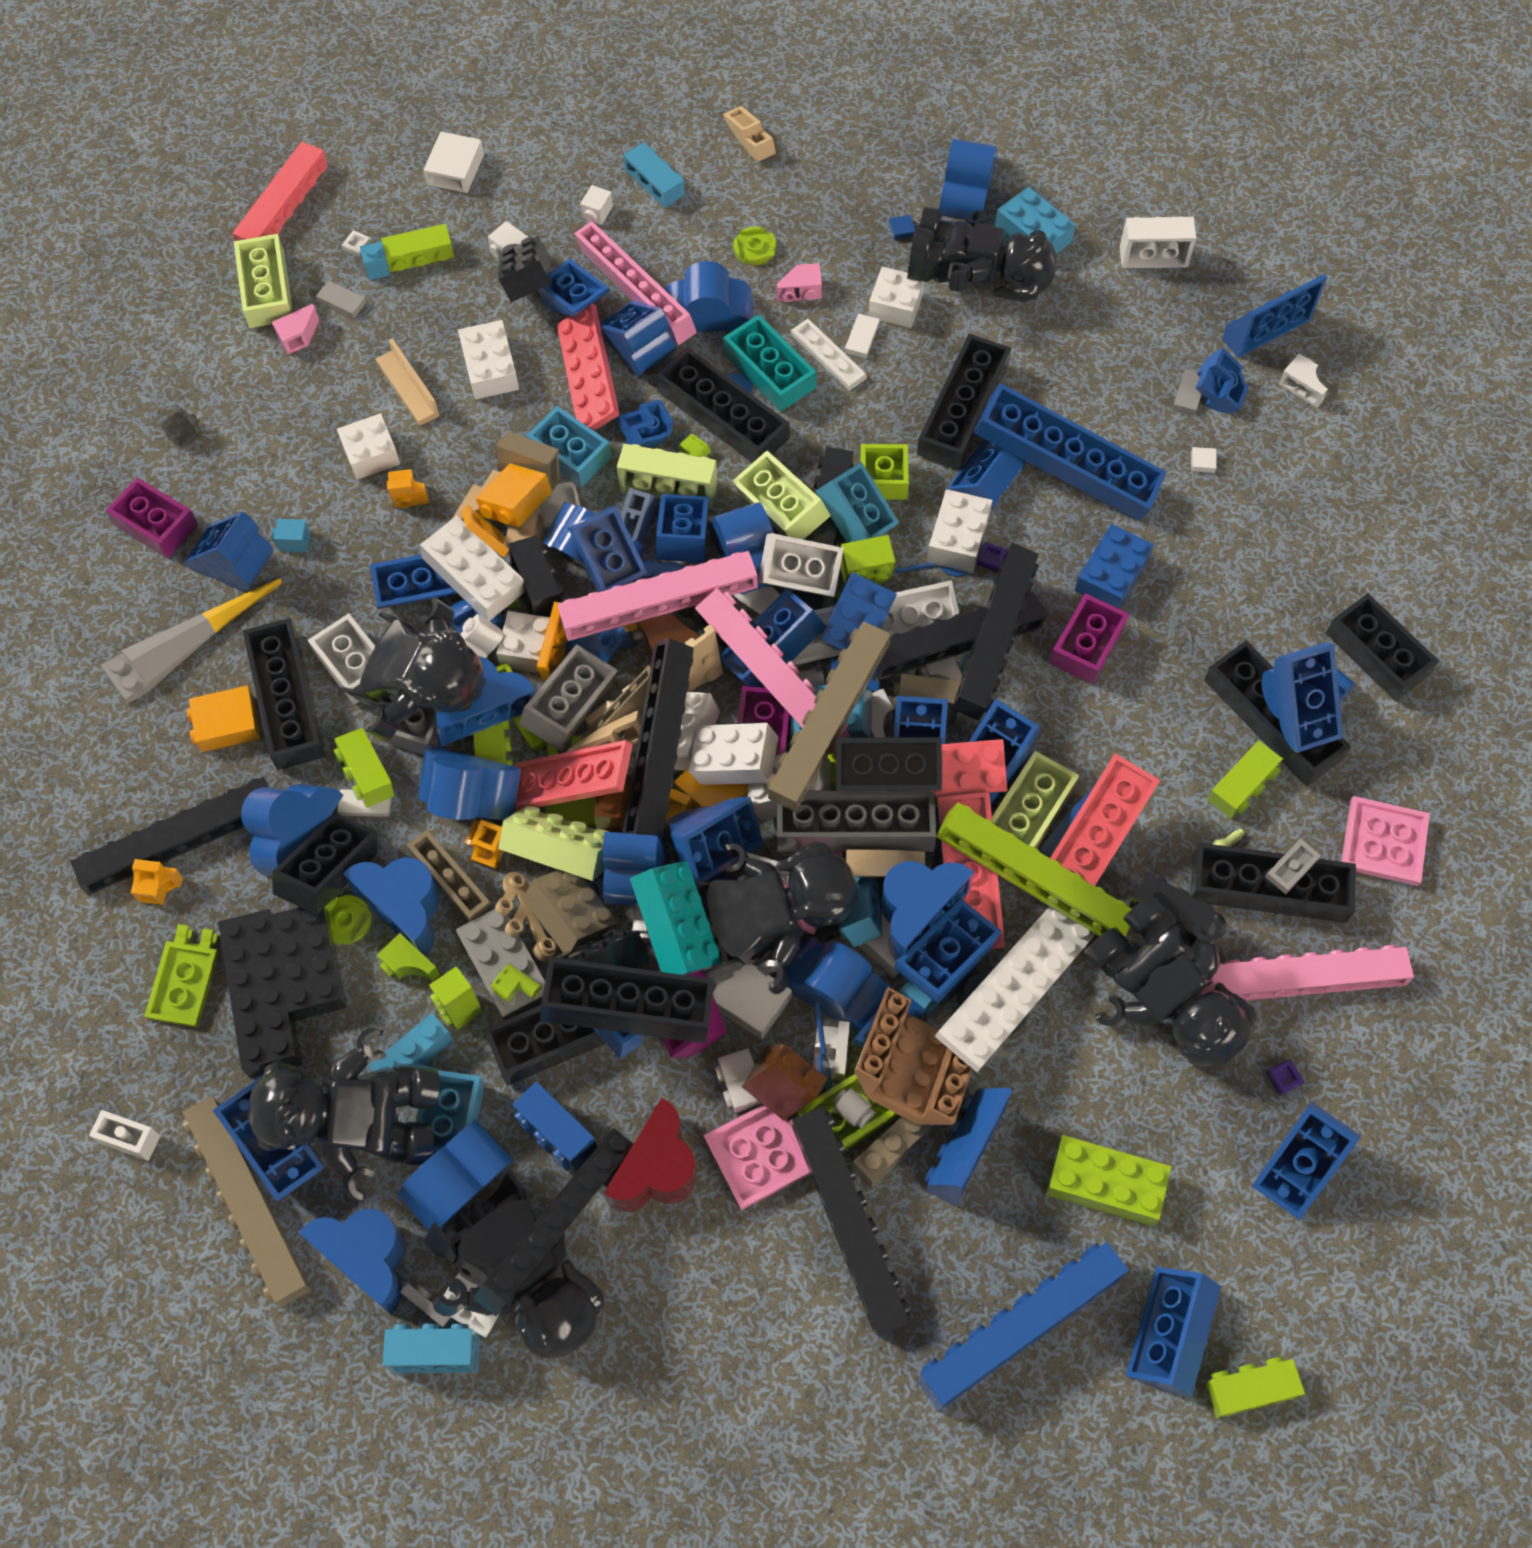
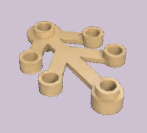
(516, 886)

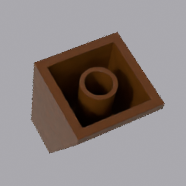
(661, 628)
(611, 809)
(783, 1081)

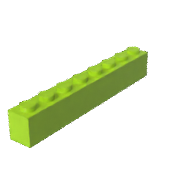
(1032, 871)

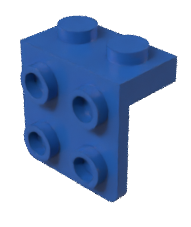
(605, 643)

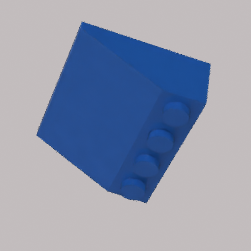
(1274, 318)
(967, 1144)

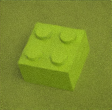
(888, 468)
(868, 558)

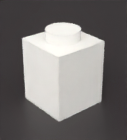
(596, 205)

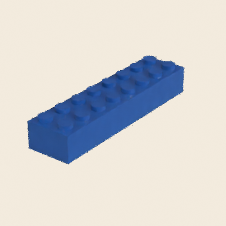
(1070, 452)
(1025, 1324)

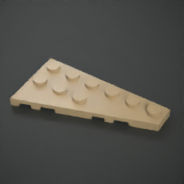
(705, 667)

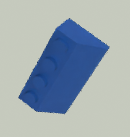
(987, 472)
(406, 582)
(788, 625)
(1174, 1330)

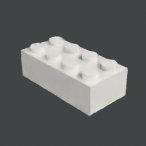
(472, 568)

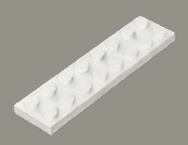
(910, 609)
(1013, 988)

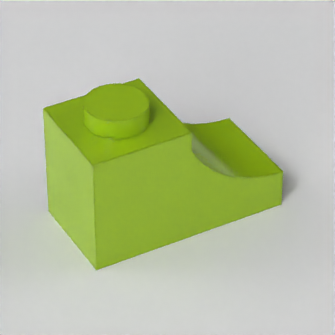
(404, 959)

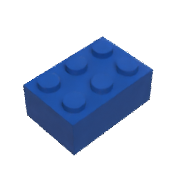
(682, 528)
(607, 549)
(1114, 566)
(857, 602)
(554, 1128)

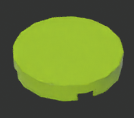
(754, 246)
(349, 919)

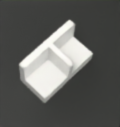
(836, 1049)

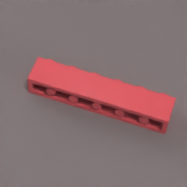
(283, 193)

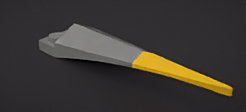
(152, 659)

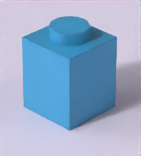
(375, 260)
(291, 535)

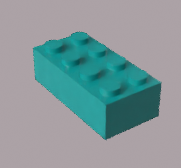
(769, 363)
(675, 919)

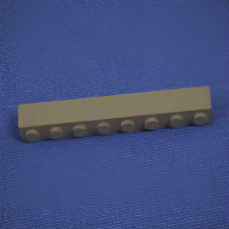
(828, 717)
(247, 1205)

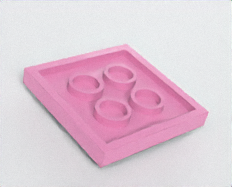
(1386, 840)
(757, 1155)

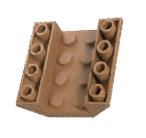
(909, 1067)

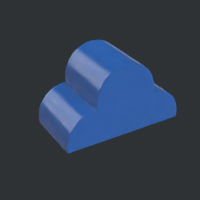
(967, 178)
(713, 297)
(639, 335)
(742, 532)
(559, 538)
(231, 551)
(1305, 696)
(500, 701)
(920, 718)
(1017, 735)
(467, 785)
(284, 820)
(704, 831)
(626, 857)
(400, 895)
(919, 898)
(948, 952)
(837, 980)
(1306, 1160)
(278, 1169)
(454, 1176)
(365, 1250)

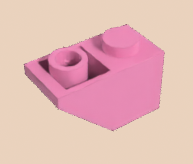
(801, 284)
(296, 328)

